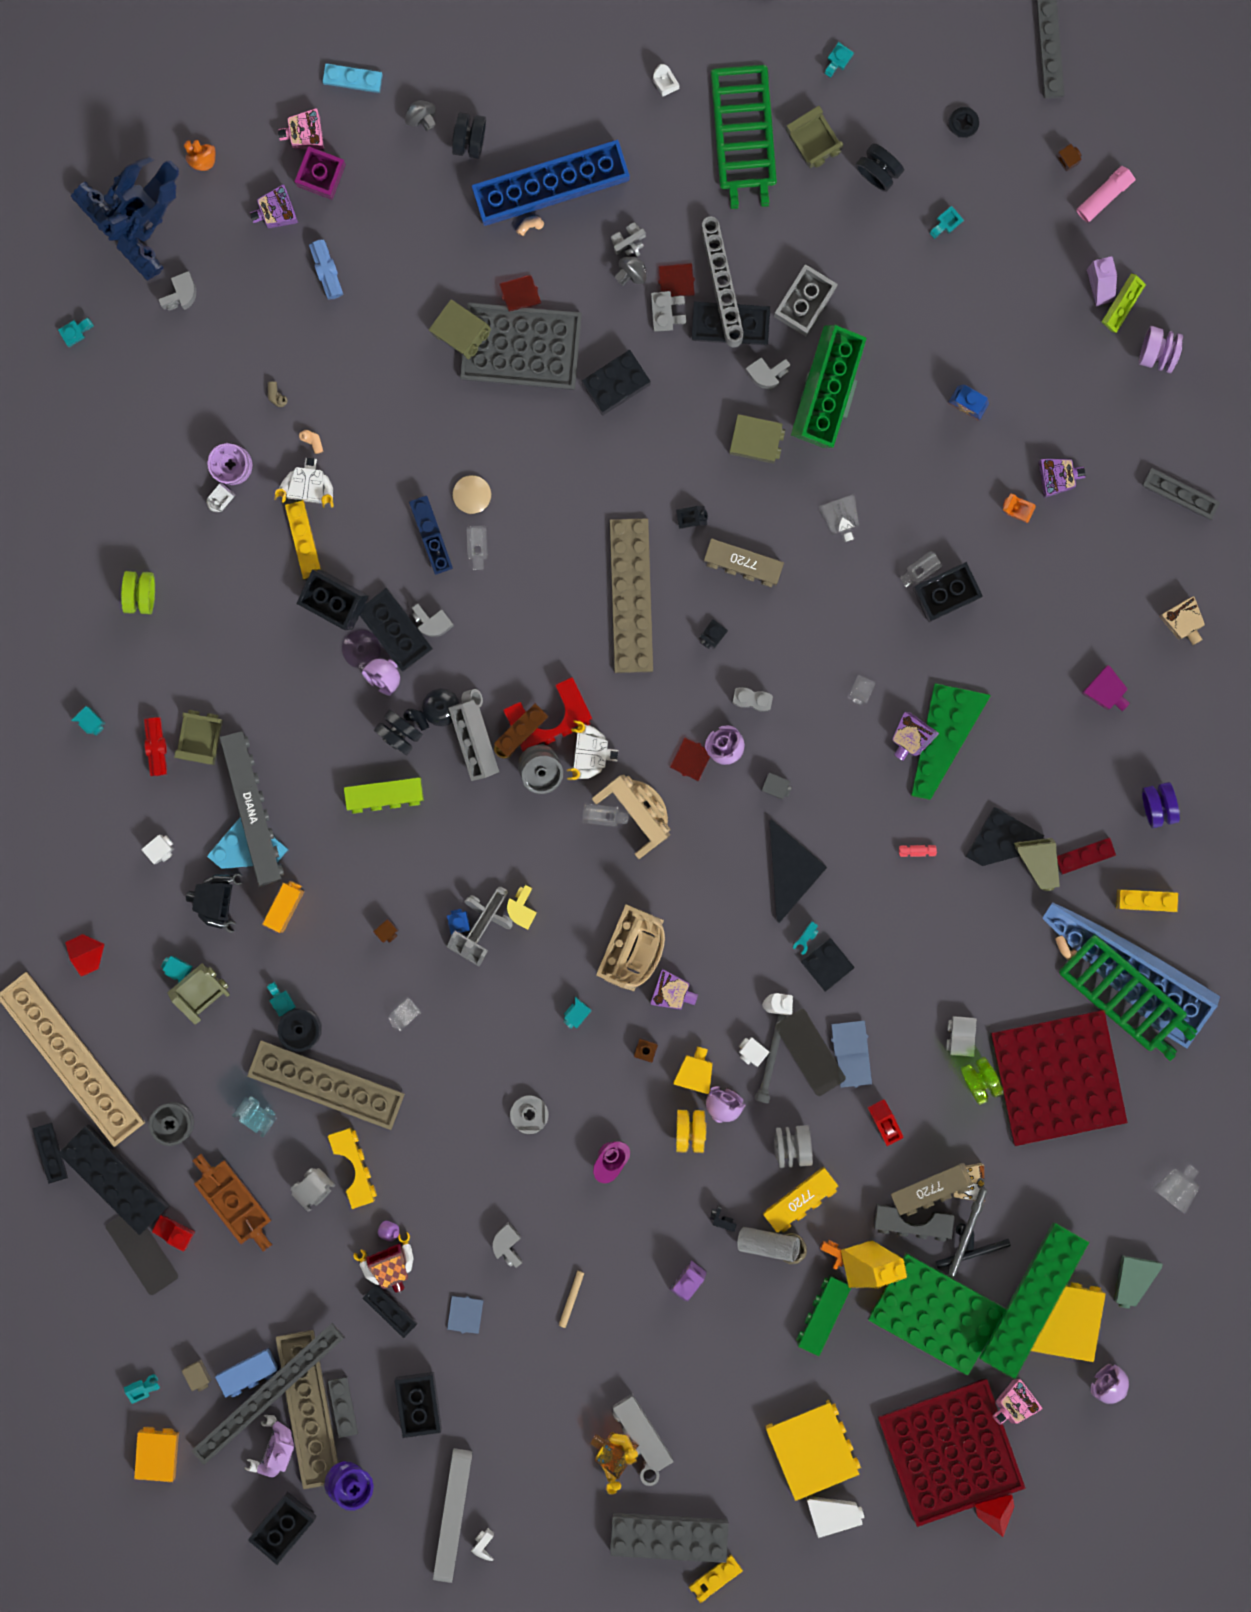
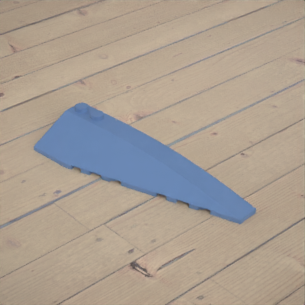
(1187, 993)

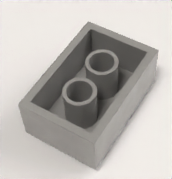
(805, 300)

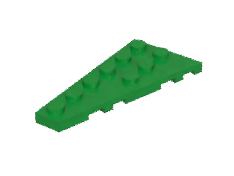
(952, 716)

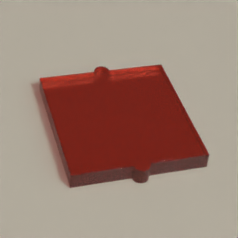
(677, 279)
(520, 293)
(690, 759)

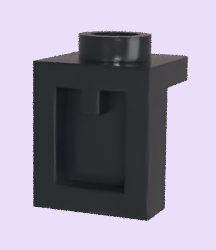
(692, 517)
(712, 634)
(724, 1222)

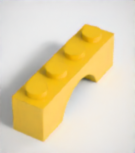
(345, 1144)

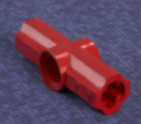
(155, 746)

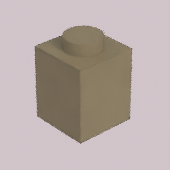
(197, 1376)

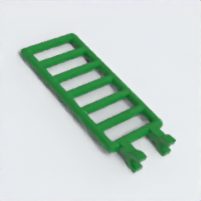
(720, 128)
(1168, 1051)

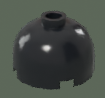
(436, 706)

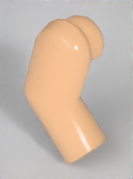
(528, 222)
(313, 439)
(1064, 949)

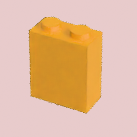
(283, 906)
(156, 1454)

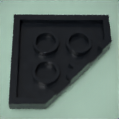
(998, 837)

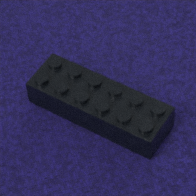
(114, 1179)

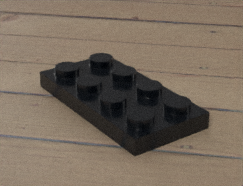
(708, 325)
(395, 630)

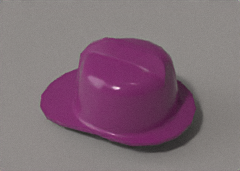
(610, 1161)

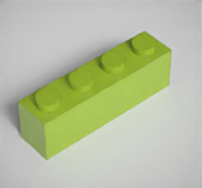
(384, 794)

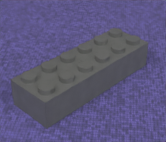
(669, 1537)

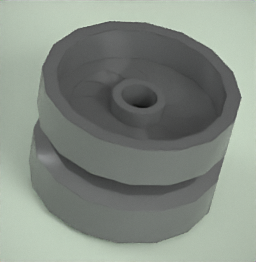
(540, 769)
(160, 1127)

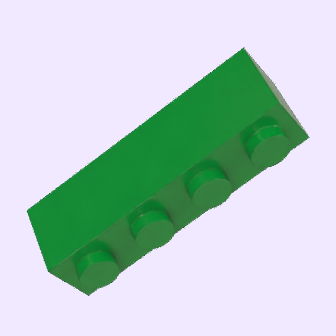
(824, 1315)

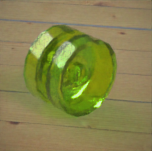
(984, 1079)

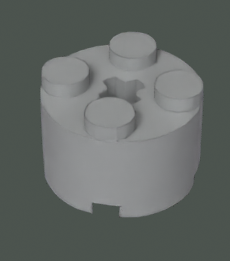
(312, 1188)

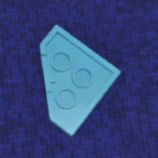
(233, 849)

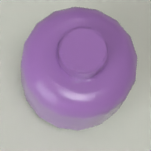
(388, 1231)

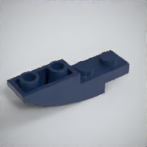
(431, 534)

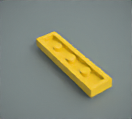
(302, 537)

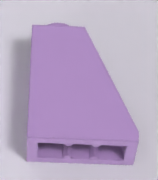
(1103, 280)

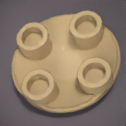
(471, 494)

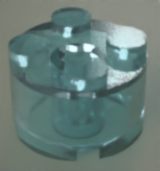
(255, 1116)

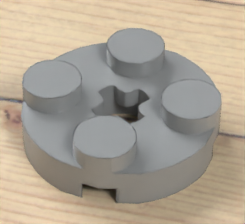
(521, 1122)

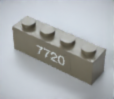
(743, 562)
(931, 1189)

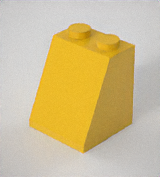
(871, 1265)

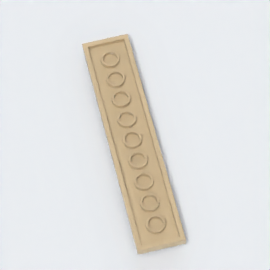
(70, 1059)

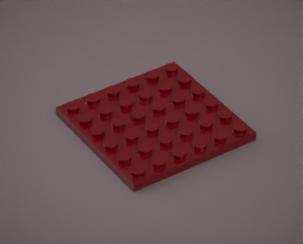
(1059, 1078)
(951, 1452)

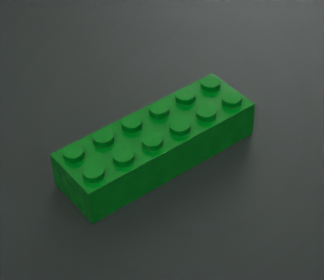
(828, 386)

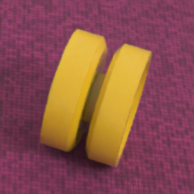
(691, 1131)

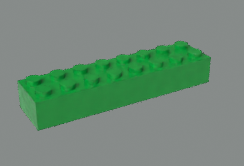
(1034, 1300)

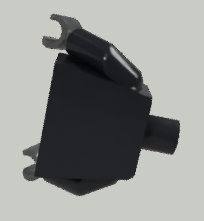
(212, 900)

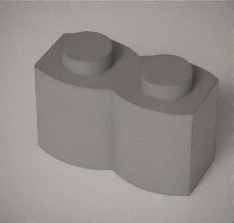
(746, 698)
(962, 1036)

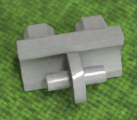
(636, 234)

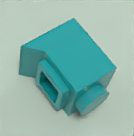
(89, 721)
(176, 968)
(576, 1014)

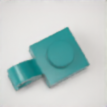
(839, 58)
(947, 221)
(73, 332)
(809, 933)
(282, 1001)
(140, 1390)

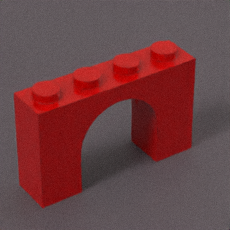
(574, 711)

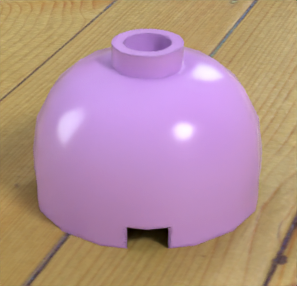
(382, 674)
(725, 745)
(724, 1105)
(1111, 1384)

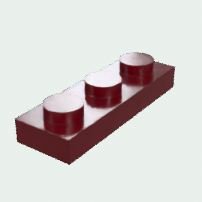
(1085, 856)

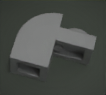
(185, 292)
(763, 376)
(432, 627)
(502, 1244)

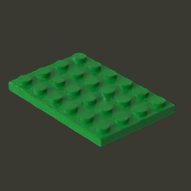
(937, 1315)

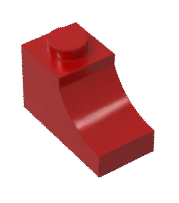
(885, 1122)
(173, 1233)

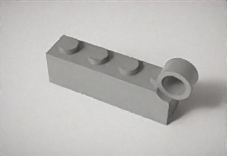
(473, 736)
(643, 1433)

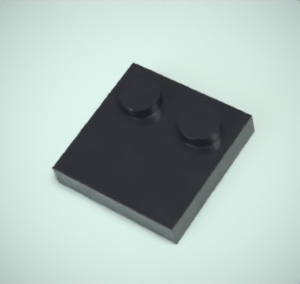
(827, 964)

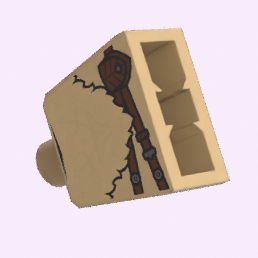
(1184, 620)

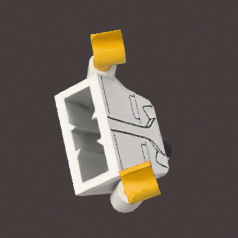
(307, 485)
(590, 752)

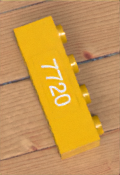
(800, 1199)

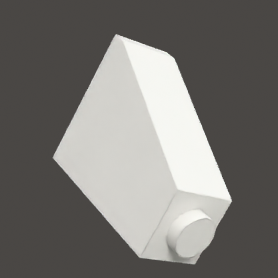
(833, 1515)

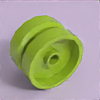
(138, 592)

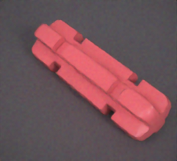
(917, 850)

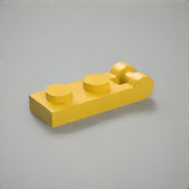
(715, 1578)

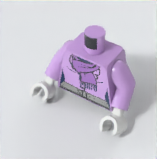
(277, 1451)

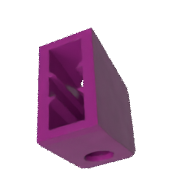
(1107, 690)

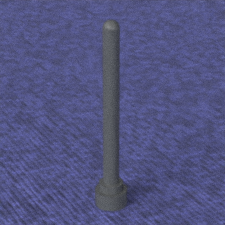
(763, 1093)

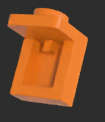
(1018, 508)
(832, 1248)

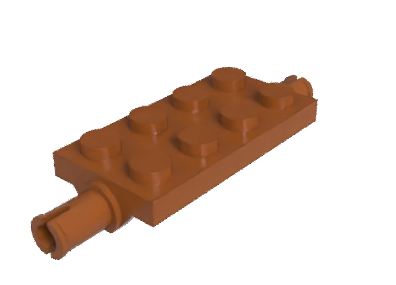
(232, 1202)

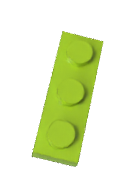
(1123, 303)

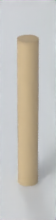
(571, 1299)

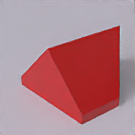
(85, 953)
(996, 1513)

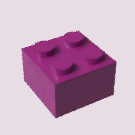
(320, 173)

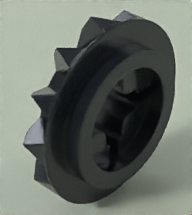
(972, 119)

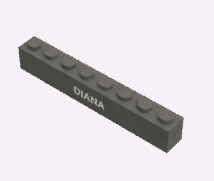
(250, 809)

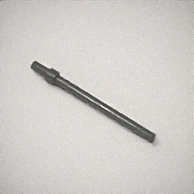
(977, 1207)

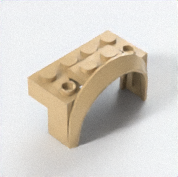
(651, 820)
(645, 954)

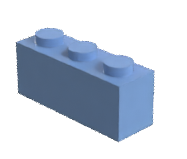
(247, 1373)

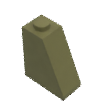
(1041, 861)

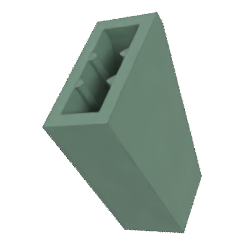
(1134, 1279)

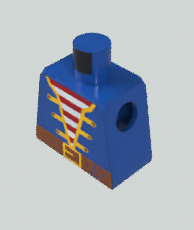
(969, 401)

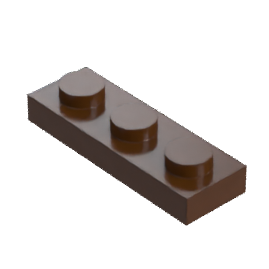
(521, 730)

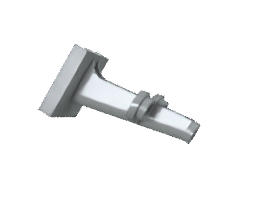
(468, 946)

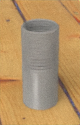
(765, 1243)

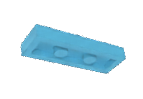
(352, 78)

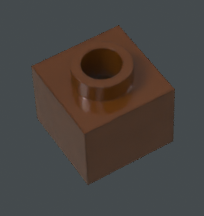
(1069, 157)
(386, 931)
(642, 1044)

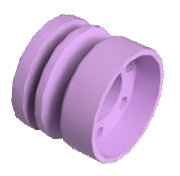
(1161, 349)
(225, 454)

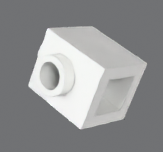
(159, 849)
(752, 1051)

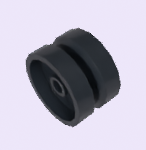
(469, 135)
(879, 167)
(398, 732)
(307, 1021)

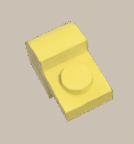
(518, 912)

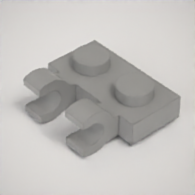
(662, 311)

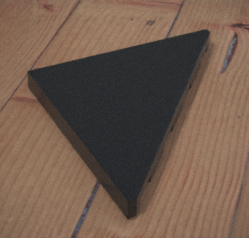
(793, 870)

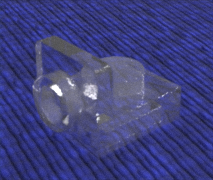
(861, 690)
(404, 1014)

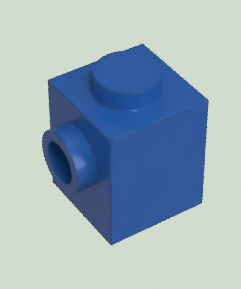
(458, 921)

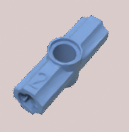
(326, 269)

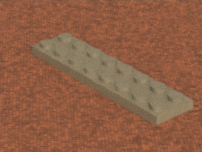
(631, 595)
(326, 1085)
(308, 1414)

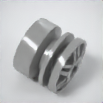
(793, 1146)

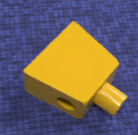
(695, 1072)

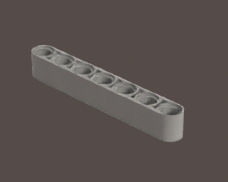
(722, 273)
(452, 1515)

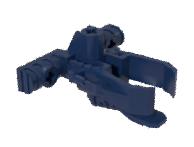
(132, 211)

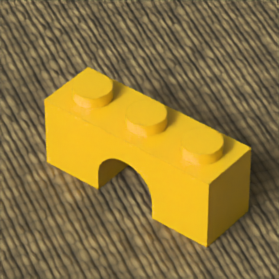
(1147, 900)

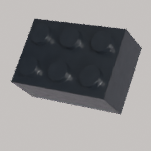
(616, 382)
(947, 592)
(332, 599)
(418, 1404)
(282, 1528)

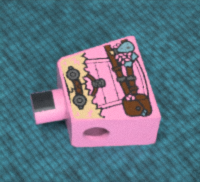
(303, 131)
(1016, 1403)

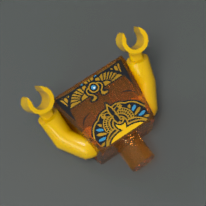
(614, 1457)

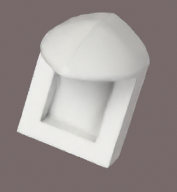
(665, 80)
(219, 498)
(778, 1004)
(482, 1540)

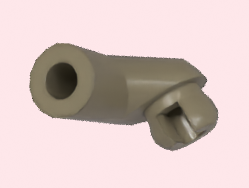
(275, 397)

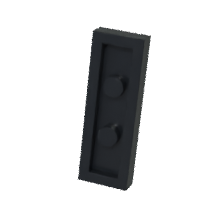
(49, 1150)
(389, 1310)

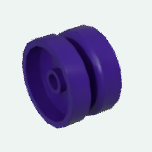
(1160, 805)
(348, 1485)

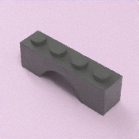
(938, 1225)

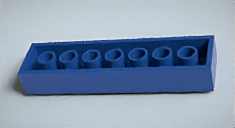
(551, 182)

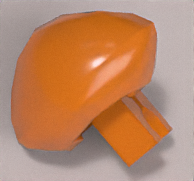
(200, 156)

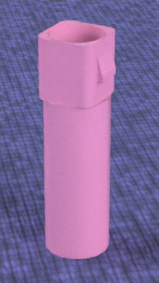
(1117, 183)

